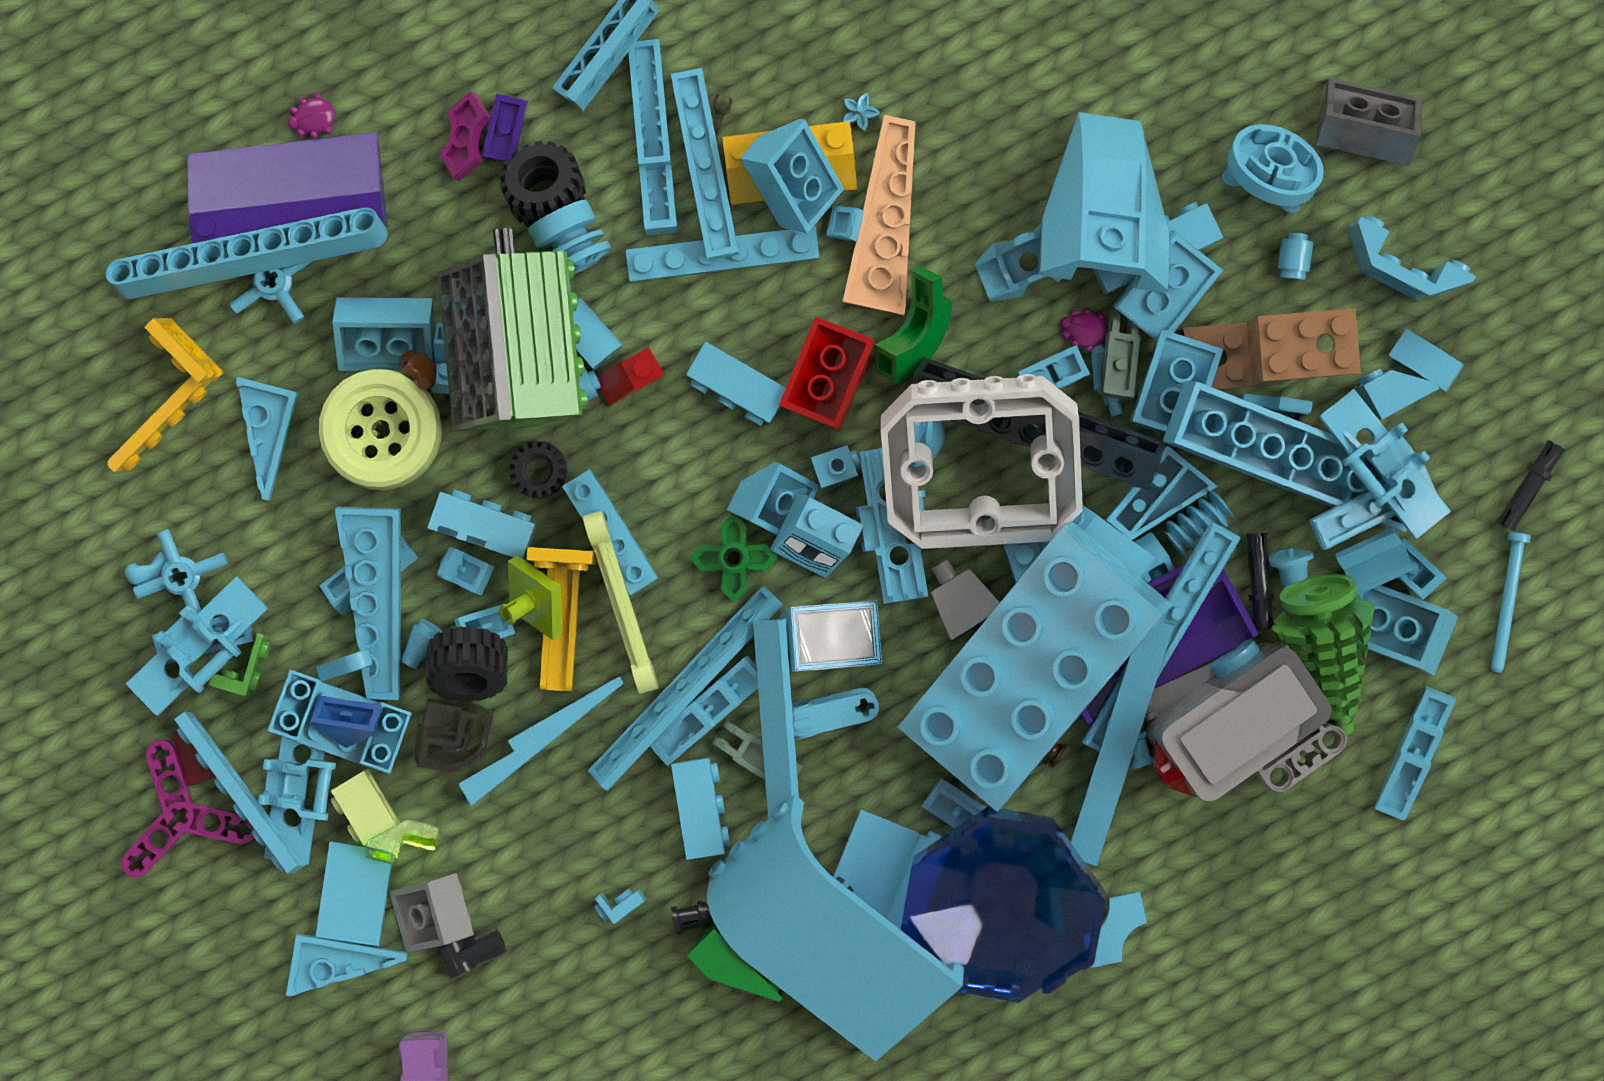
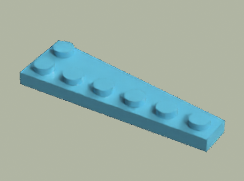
(373, 573)

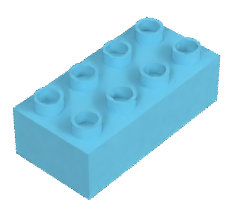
(1034, 665)

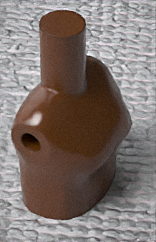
(419, 369)

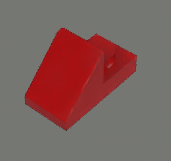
(629, 376)

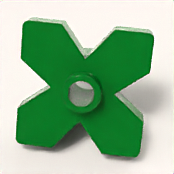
(733, 540)

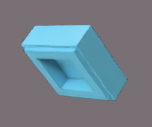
(844, 223)

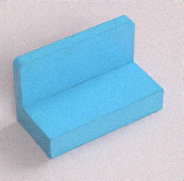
(1375, 560)

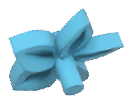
(860, 111)

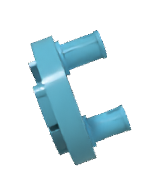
(1279, 184)

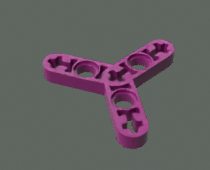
(179, 800)

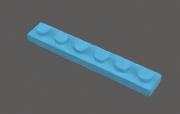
(704, 164)
(691, 257)
(246, 804)

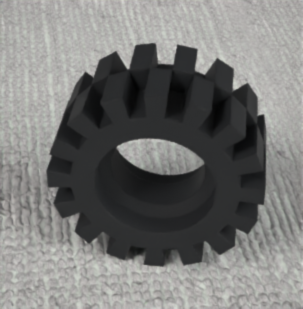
(524, 455)

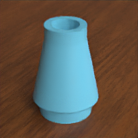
(418, 641)

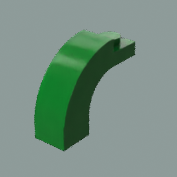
(921, 332)

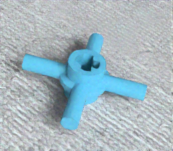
(279, 292)
(183, 564)

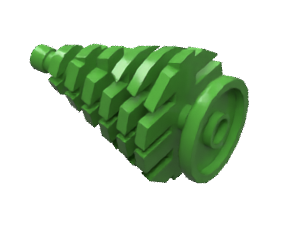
(1329, 638)

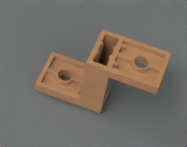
(1282, 348)

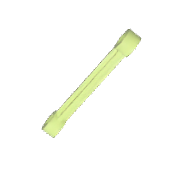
(601, 542)

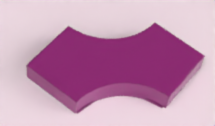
(462, 149)

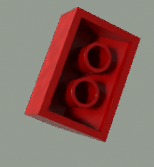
(828, 374)

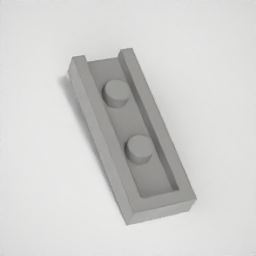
(1176, 689)

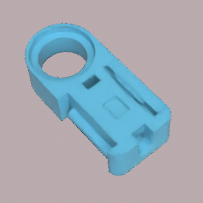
(344, 665)

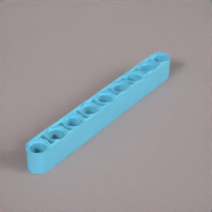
(196, 262)

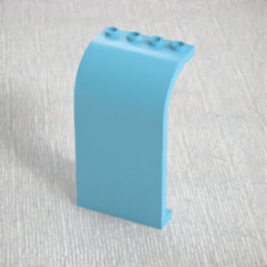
(823, 939)

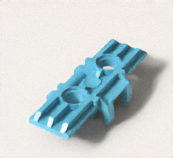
(1391, 459)
(896, 581)
(190, 640)
(287, 789)

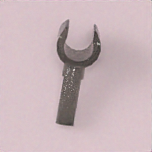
(719, 114)

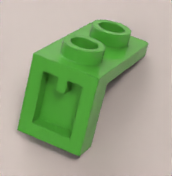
(231, 681)

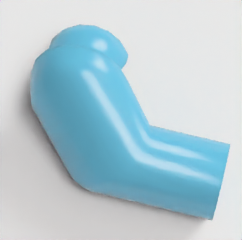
(141, 574)

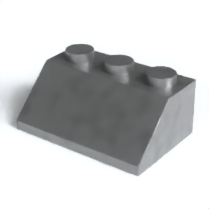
(1369, 122)

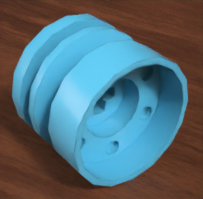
(567, 232)

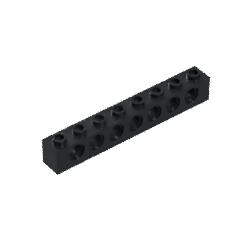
(1112, 440)

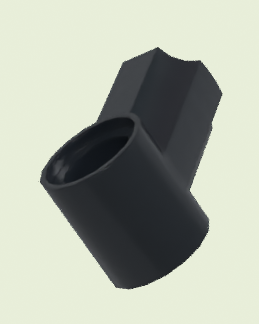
(467, 953)

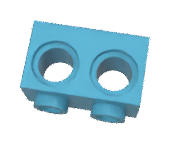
(1060, 368)

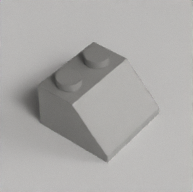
(431, 913)

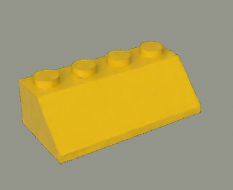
(833, 139)

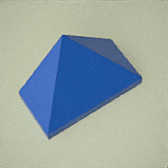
(345, 720)

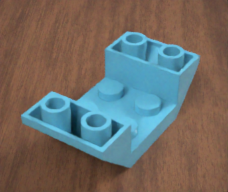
(1367, 239)
(296, 709)

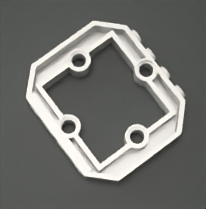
(1002, 398)

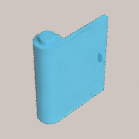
(880, 863)

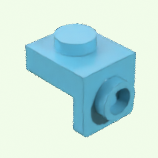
(465, 570)

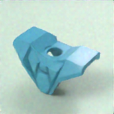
(1001, 268)

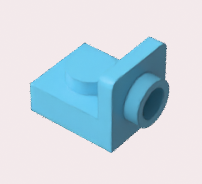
(625, 904)

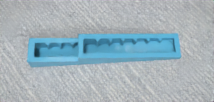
(652, 138)
(533, 741)

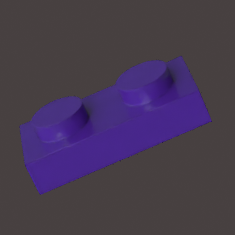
(504, 127)

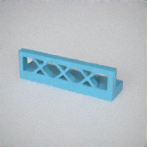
(609, 52)

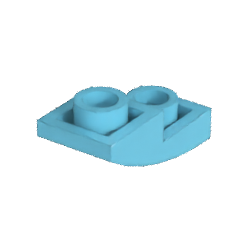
(1426, 360)

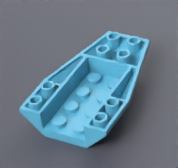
(1106, 206)

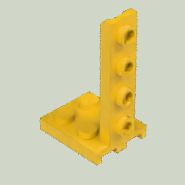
(187, 358)
(559, 654)

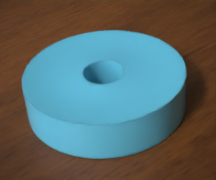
(1234, 658)

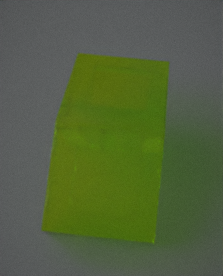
(388, 845)

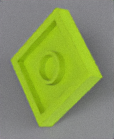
(533, 598)

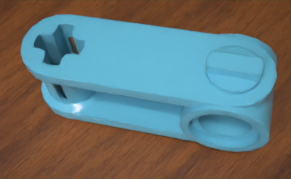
(832, 712)

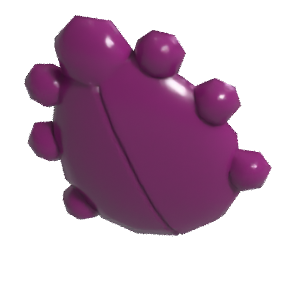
(312, 116)
(1084, 328)

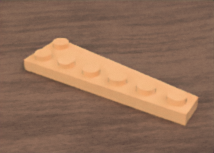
(881, 252)

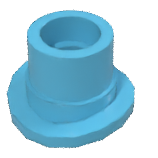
(1291, 564)

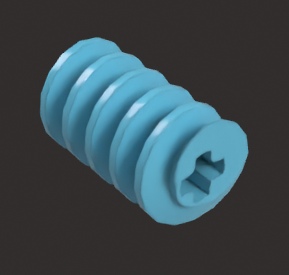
(1196, 523)

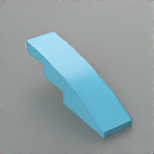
(707, 711)
(1415, 753)

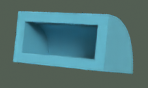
(596, 340)

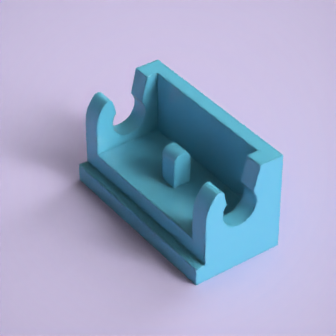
(951, 803)

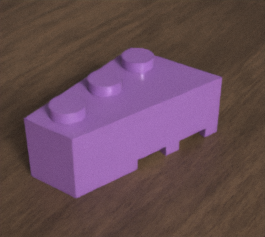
(424, 1056)

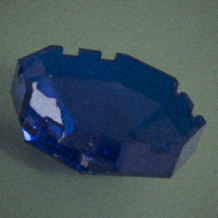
(1005, 904)

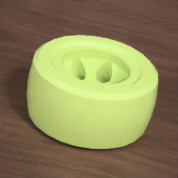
(347, 453)

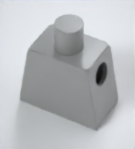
(961, 599)

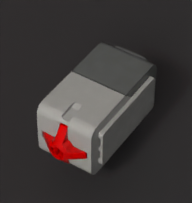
(1245, 727)

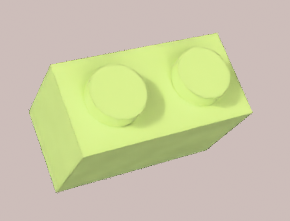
(364, 807)

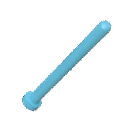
(1508, 599)

